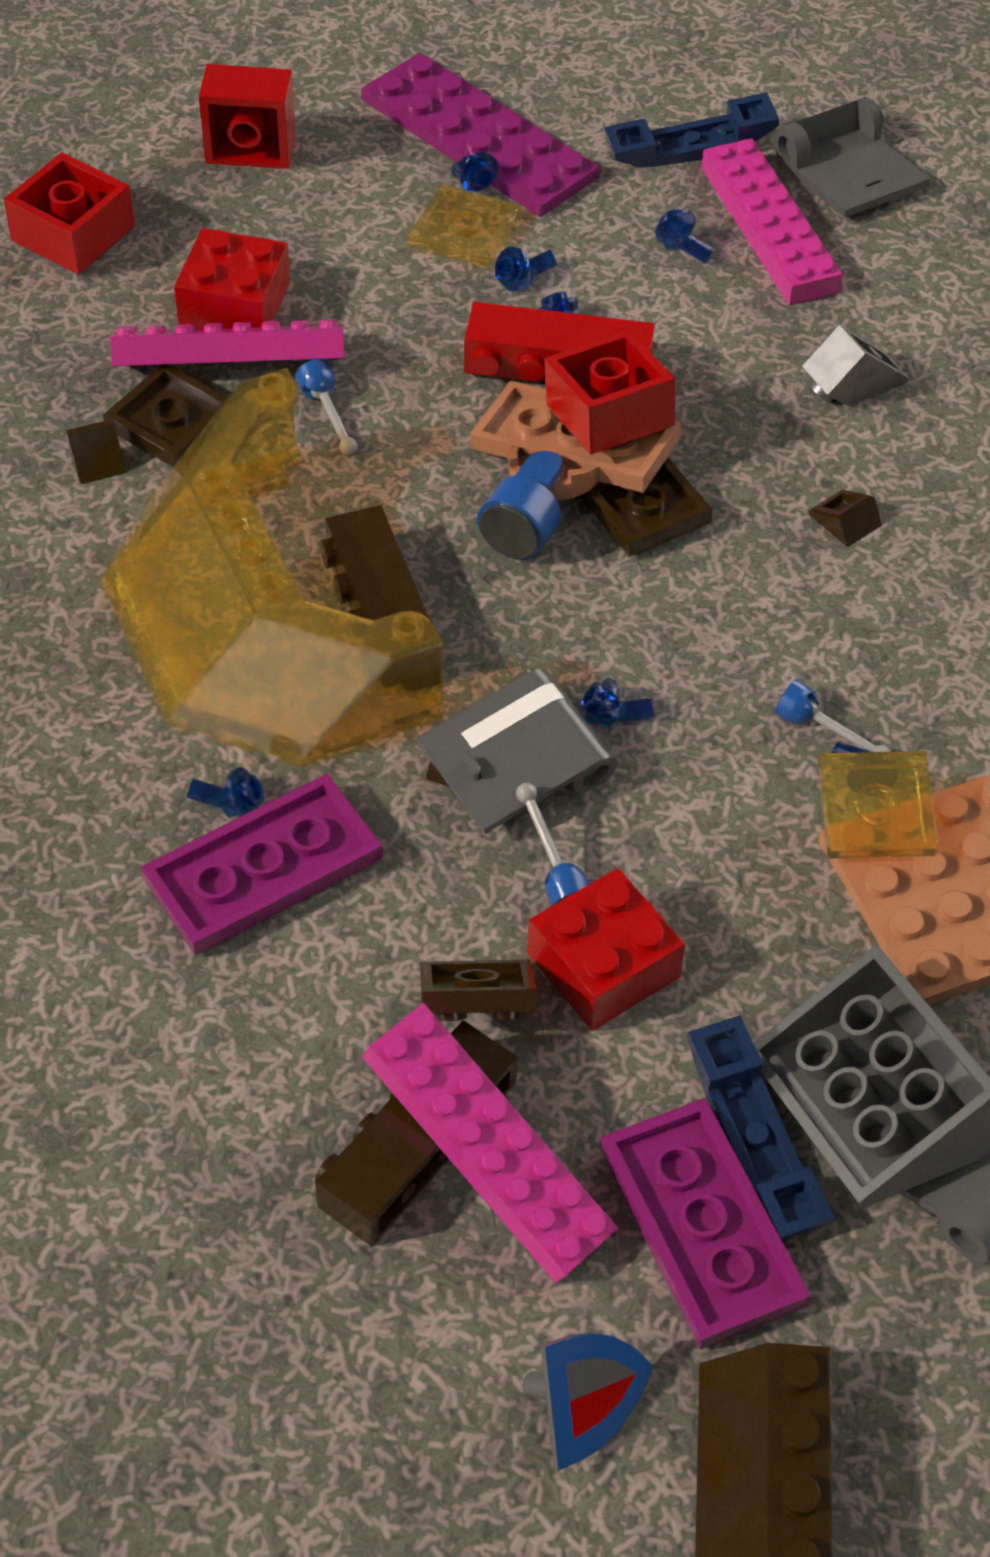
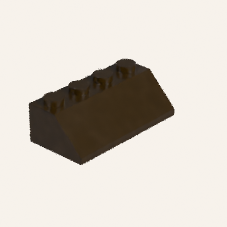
(765, 1453)

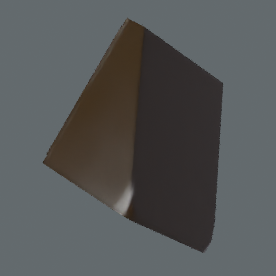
(95, 451)
(848, 516)

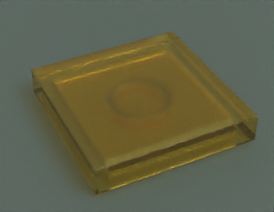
(464, 226)
(877, 804)

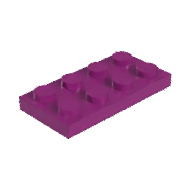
(261, 863)
(704, 1223)

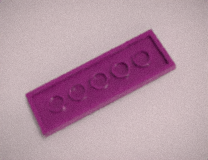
(465, 121)

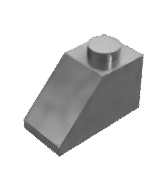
(851, 369)

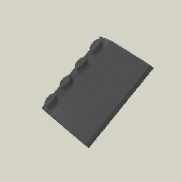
(879, 1082)

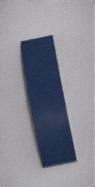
(681, 143)
(742, 1105)

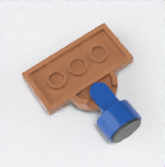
(549, 467)

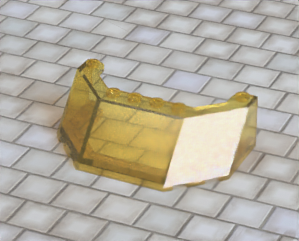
(225, 623)

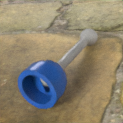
(317, 383)
(802, 706)
(564, 877)

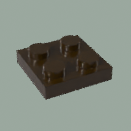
(165, 413)
(653, 517)
(478, 986)

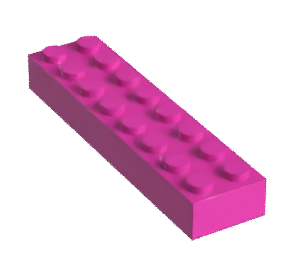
(771, 222)
(227, 344)
(489, 1142)

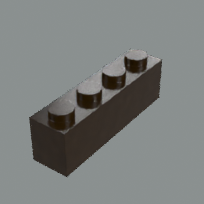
(369, 565)
(393, 1153)

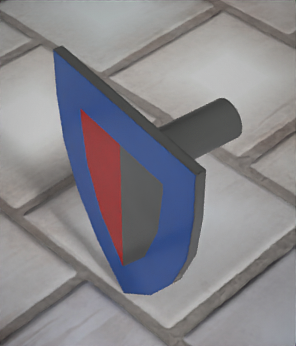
(588, 1390)

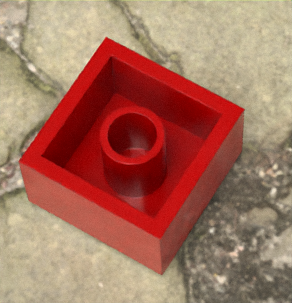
(247, 116)
(69, 212)
(232, 280)
(610, 392)
(605, 948)

